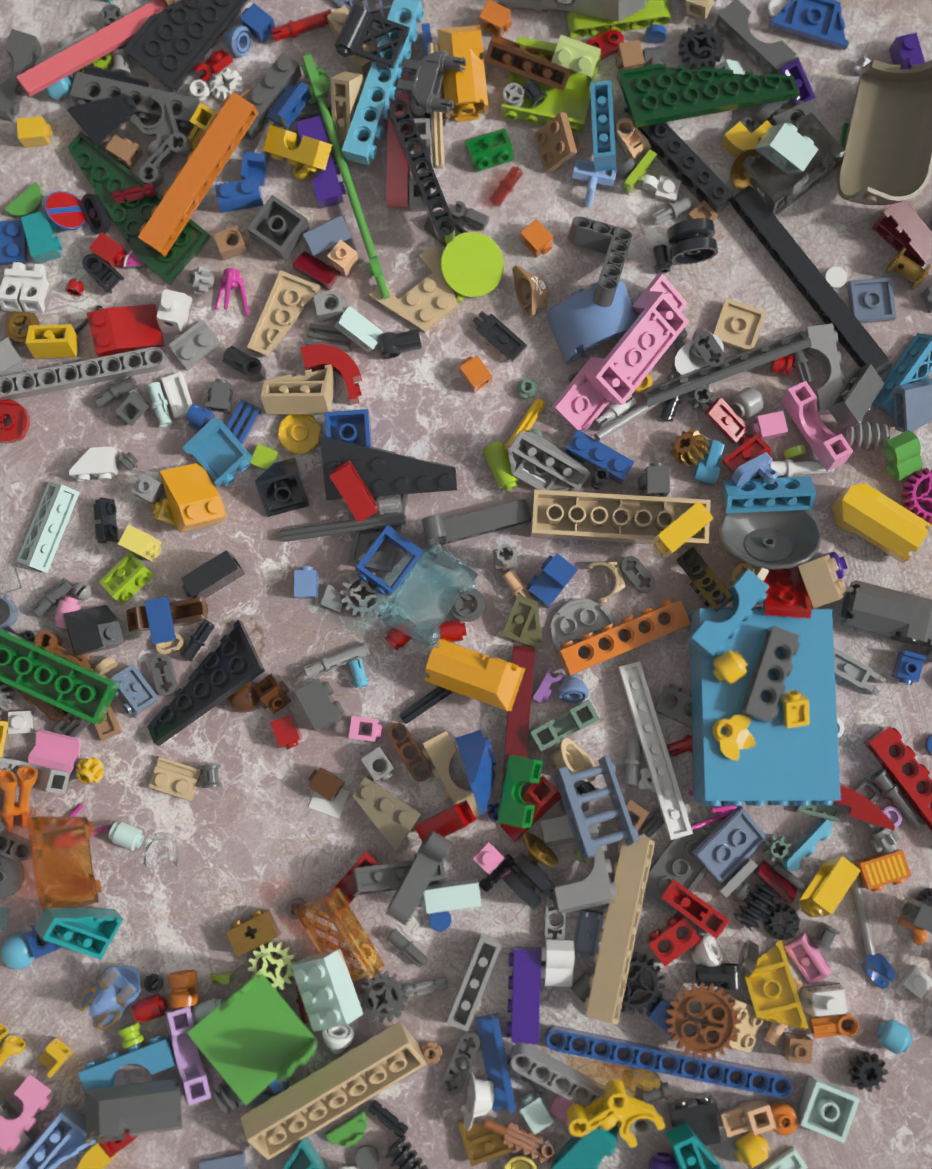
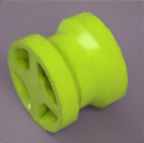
(130, 1035)

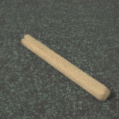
(436, 126)

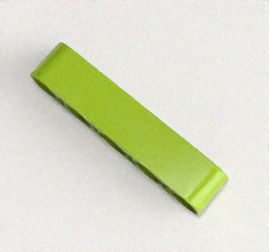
(586, 26)

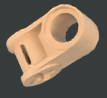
(632, 143)

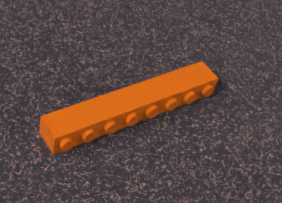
(198, 173)

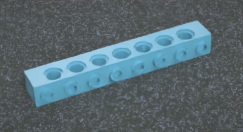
(364, 151)

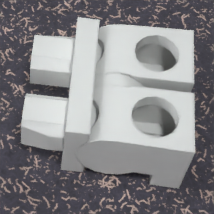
(24, 288)

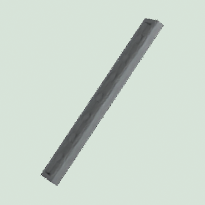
(729, 367)

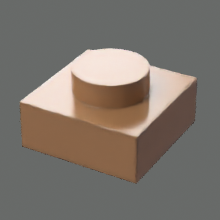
(703, 210)

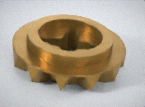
(14, 331)

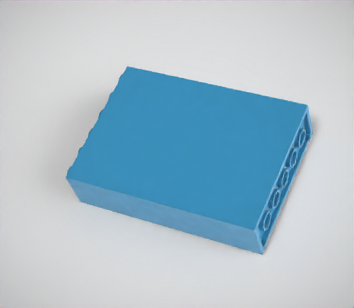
(784, 763)

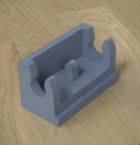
(326, 236)
(587, 934)

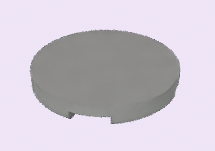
(577, 619)

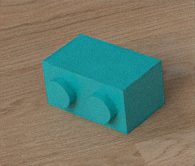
(42, 237)

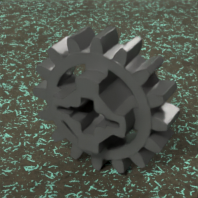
(392, 1000)

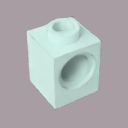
(535, 1112)

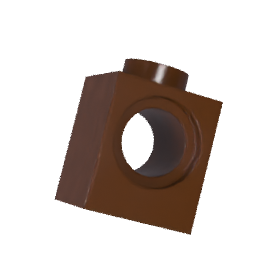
(325, 783)

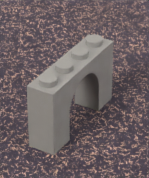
(593, 890)

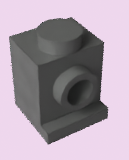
(220, 396)
(140, 404)

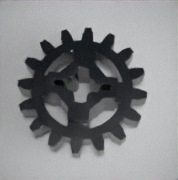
(697, 38)

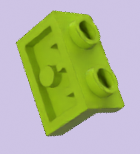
(126, 578)

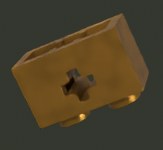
(243, 941)

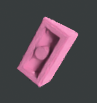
(808, 958)

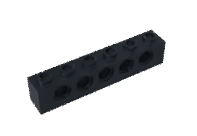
(687, 166)

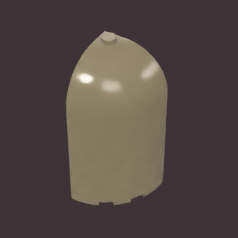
(888, 135)

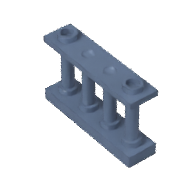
(580, 823)

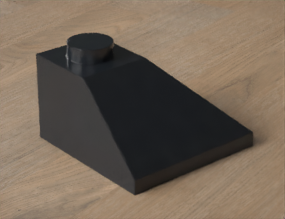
(282, 488)
(93, 630)

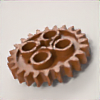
(697, 1040)

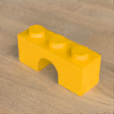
(310, 152)

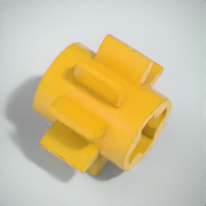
(89, 770)

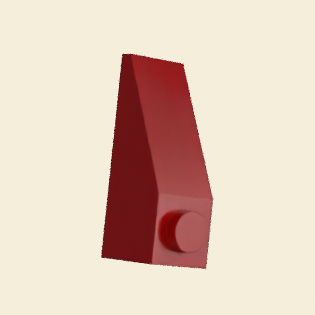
(695, 908)

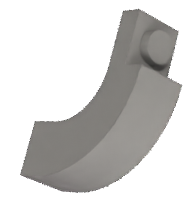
(48, 778)

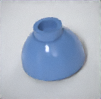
(238, 40)
(573, 690)

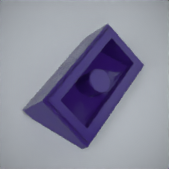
(796, 69)

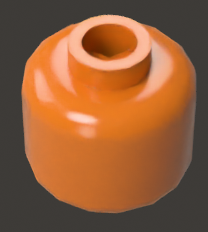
(785, 1118)

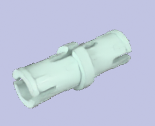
(159, 404)

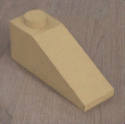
(345, 94)

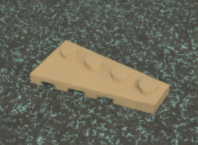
(284, 306)

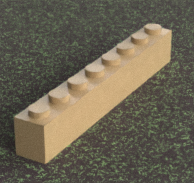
(619, 931)

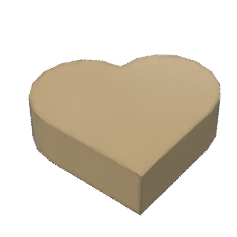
(167, 647)

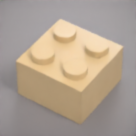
(822, 580)

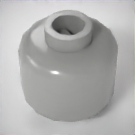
(747, 402)

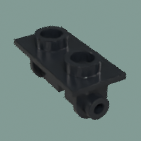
(106, 512)

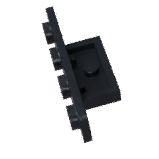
(704, 580)

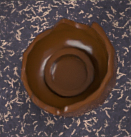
(244, 699)

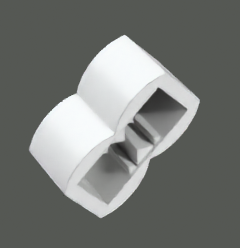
(558, 963)

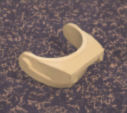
(614, 569)

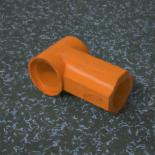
(831, 1025)

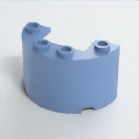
(582, 324)

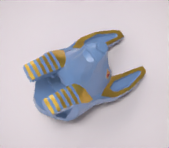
(112, 994)

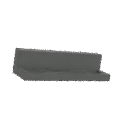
(387, 877)

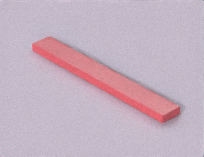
(87, 50)

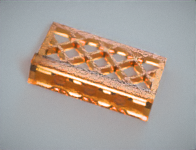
(348, 932)

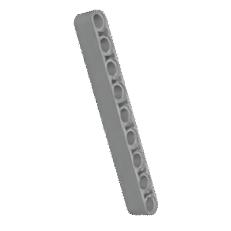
(81, 369)

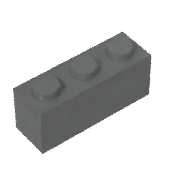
(856, 396)

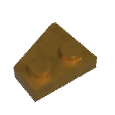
(482, 1143)

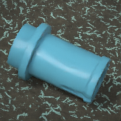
(358, 674)

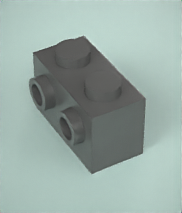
(655, 480)

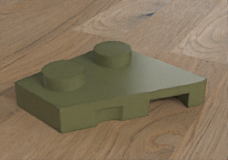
(524, 622)

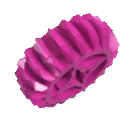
(910, 493)

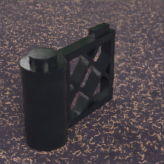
(355, 32)

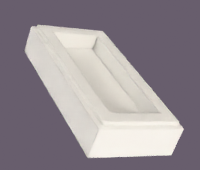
(177, 394)

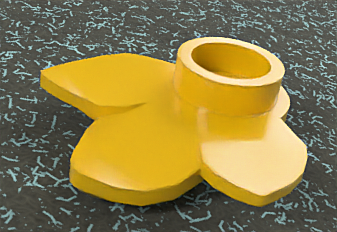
(736, 737)

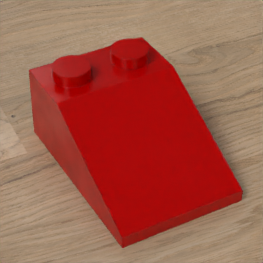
(124, 329)

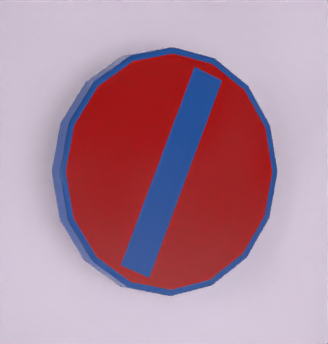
(64, 210)

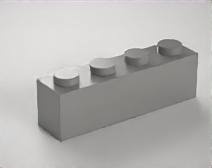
(474, 982)

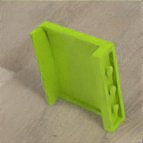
(573, 100)

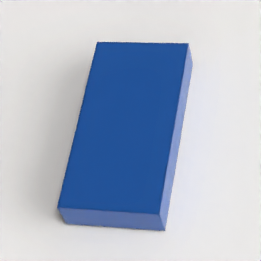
(160, 620)

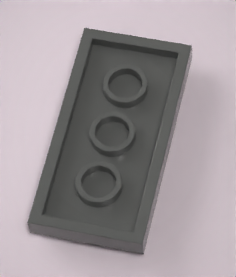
(363, 540)
(676, 863)

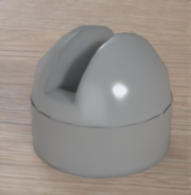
(86, 592)

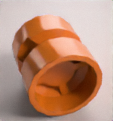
(183, 988)

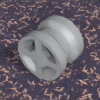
(512, 91)

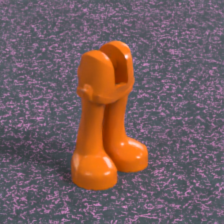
(8, 782)

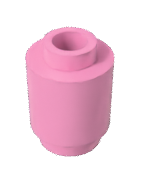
(64, 606)

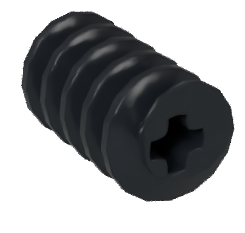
(756, 906)
(402, 1156)

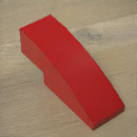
(863, 807)

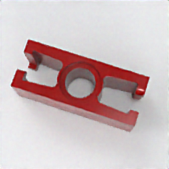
(353, 491)
(447, 821)

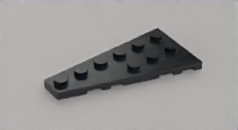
(384, 470)
(212, 682)

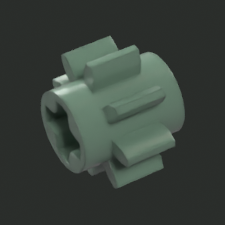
(782, 851)

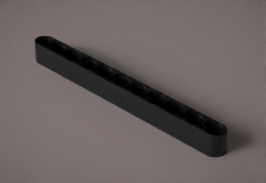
(809, 280)

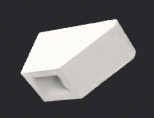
(95, 463)

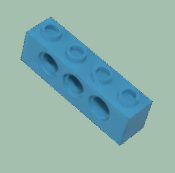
(603, 125)
(759, 496)

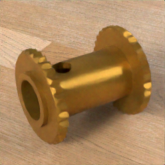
(910, 270)

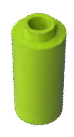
(500, 465)

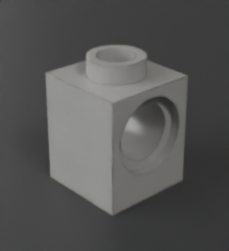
(323, 299)
(148, 488)
(369, 760)

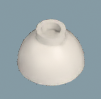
(707, 952)
(338, 1038)

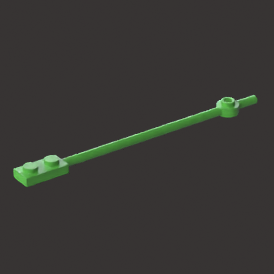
(316, 91)

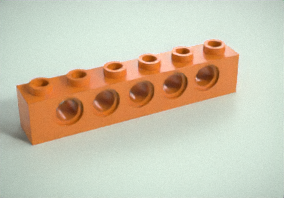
(676, 619)

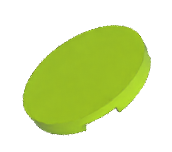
(472, 264)

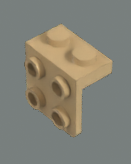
(749, 1027)

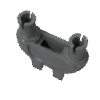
(428, 80)

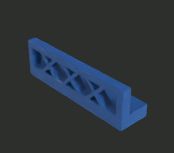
(495, 1061)

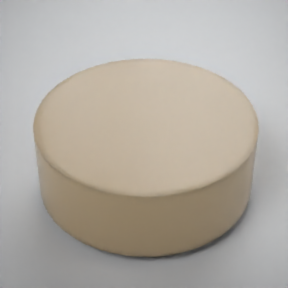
(106, 666)

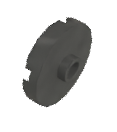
(12, 876)

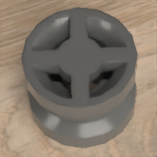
(110, 12)

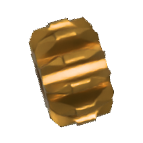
(689, 448)

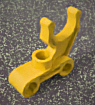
(609, 1108)

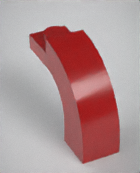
(319, 355)

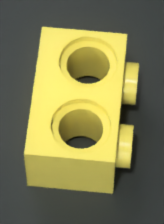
(140, 543)

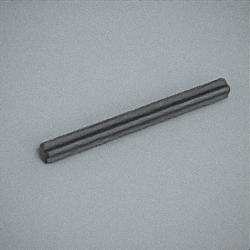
(342, 527)

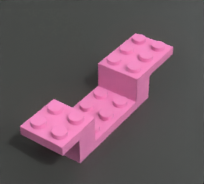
(630, 359)

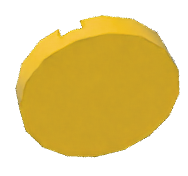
(299, 433)

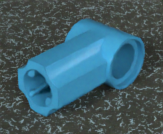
(708, 469)

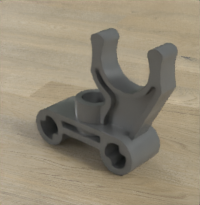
(165, 146)

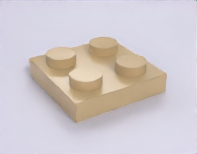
(739, 325)

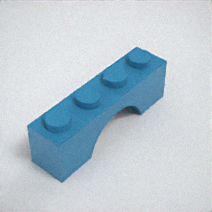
(747, 592)
(154, 1056)

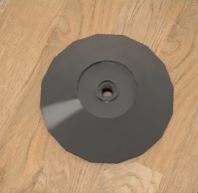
(771, 537)

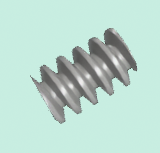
(867, 434)

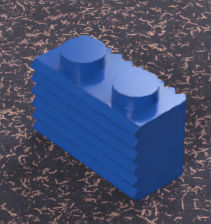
(239, 195)

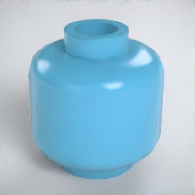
(61, 88)
(894, 1036)

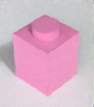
(770, 425)
(489, 857)

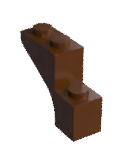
(183, 614)

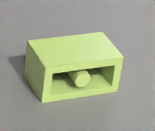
(576, 55)

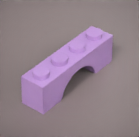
(186, 1055)

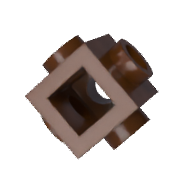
(272, 694)

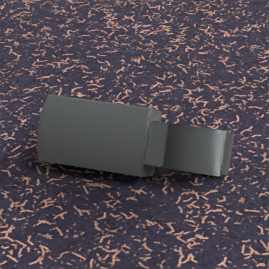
(471, 216)

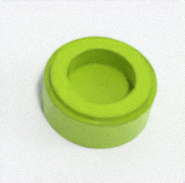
(794, 452)

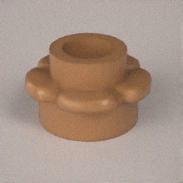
(437, 1052)

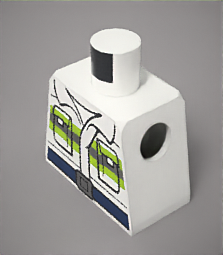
(825, 999)

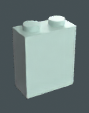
(451, 896)

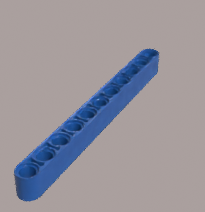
(654, 1064)

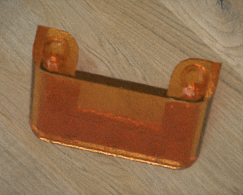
(63, 861)

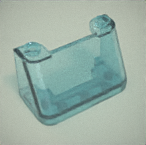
(428, 594)

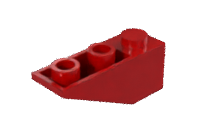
(543, 796)

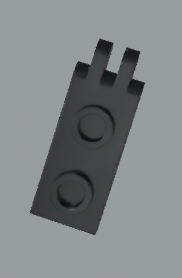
(500, 336)

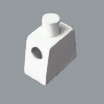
(173, 309)

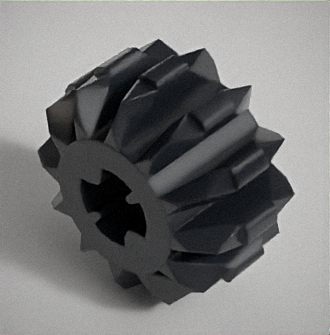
(871, 1063)

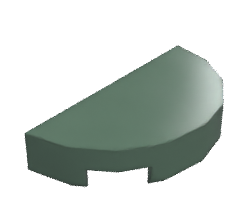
(823, 811)

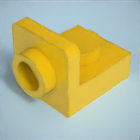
(163, 512)
(795, 709)

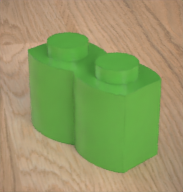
(903, 455)

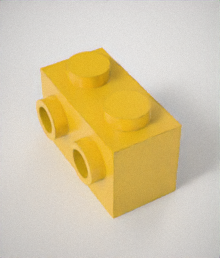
(52, 341)

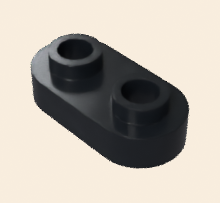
(95, 213)

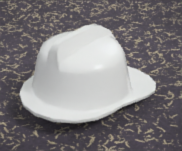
(689, 359)
(479, 1099)

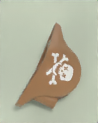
(530, 290)

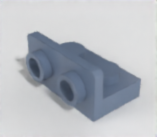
(134, 691)

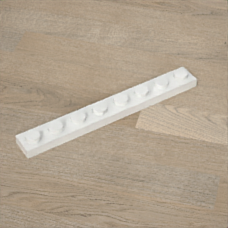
(655, 751)

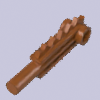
(521, 1140)

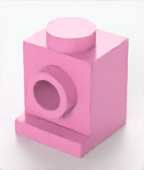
(357, 725)

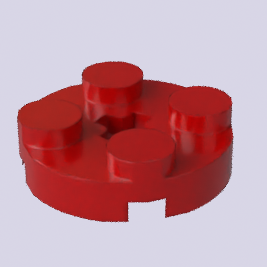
(20, 421)

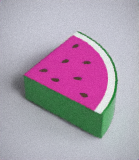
(132, 261)

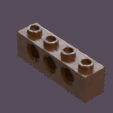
(526, 62)

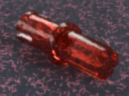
(506, 186)

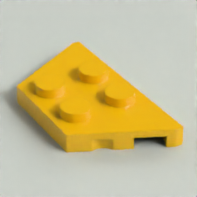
(774, 990)

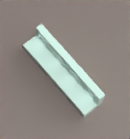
(49, 527)

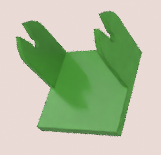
(254, 1038)

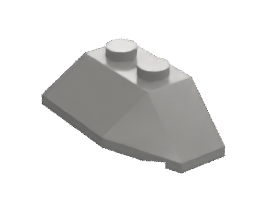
(545, 464)

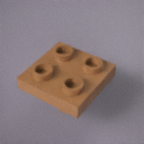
(556, 142)

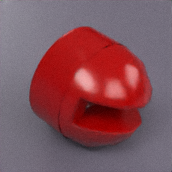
(74, 288)

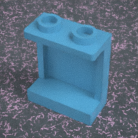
(219, 452)

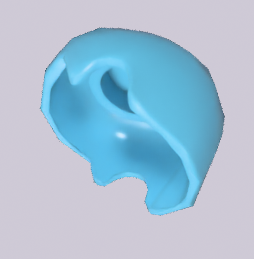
(17, 952)

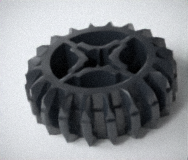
(651, 991)

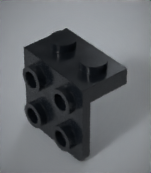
(699, 1116)

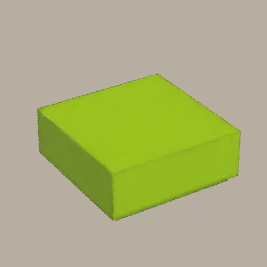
(264, 457)

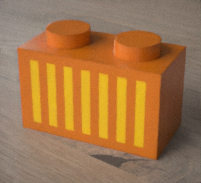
(883, 869)

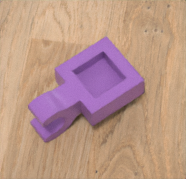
(543, 690)

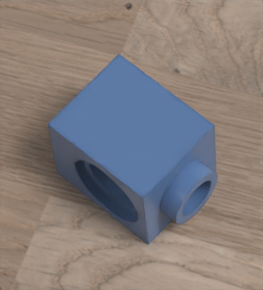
(306, 583)

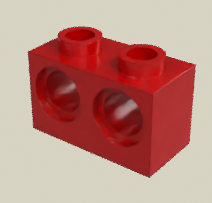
(676, 945)

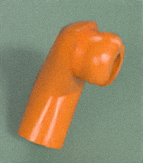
(920, 935)

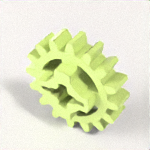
(268, 956)

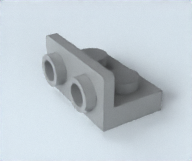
(194, 344)

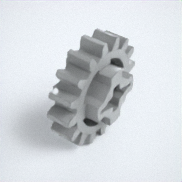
(363, 604)

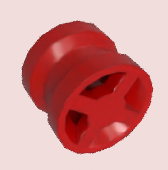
(782, 365)

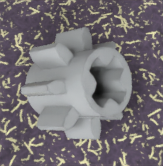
(200, 280)
(884, 840)

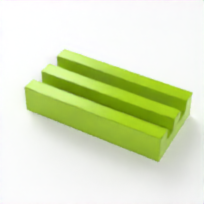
(638, 173)

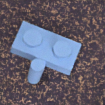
(585, 171)

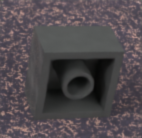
(278, 227)
(320, 704)

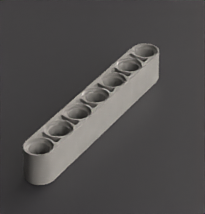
(568, 1087)

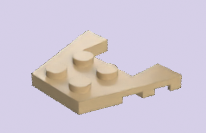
(427, 301)

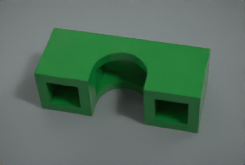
(513, 809)

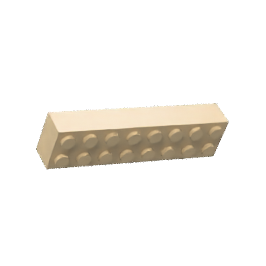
(609, 516)
(332, 1091)

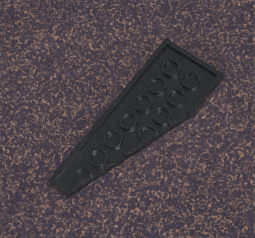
(181, 37)

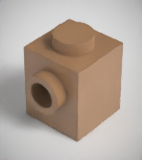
(629, 55)

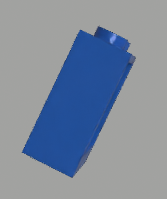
(401, 543)

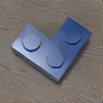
(553, 579)

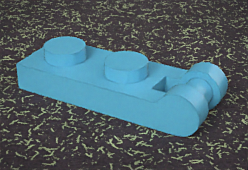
(807, 844)

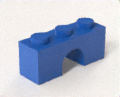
(589, 450)

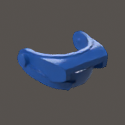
(878, 970)

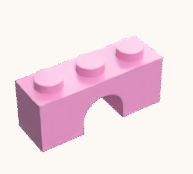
(32, 1097)

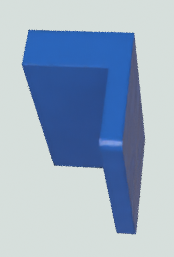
(289, 105)

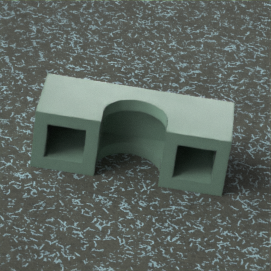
(564, 725)

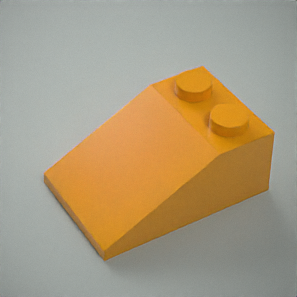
(192, 497)

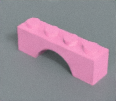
(802, 407)

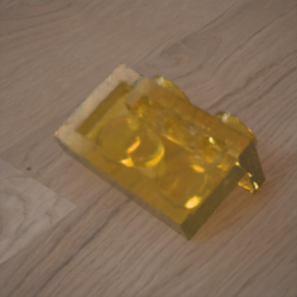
(645, 1079)

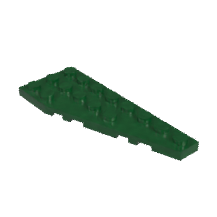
(671, 94)
(110, 175)

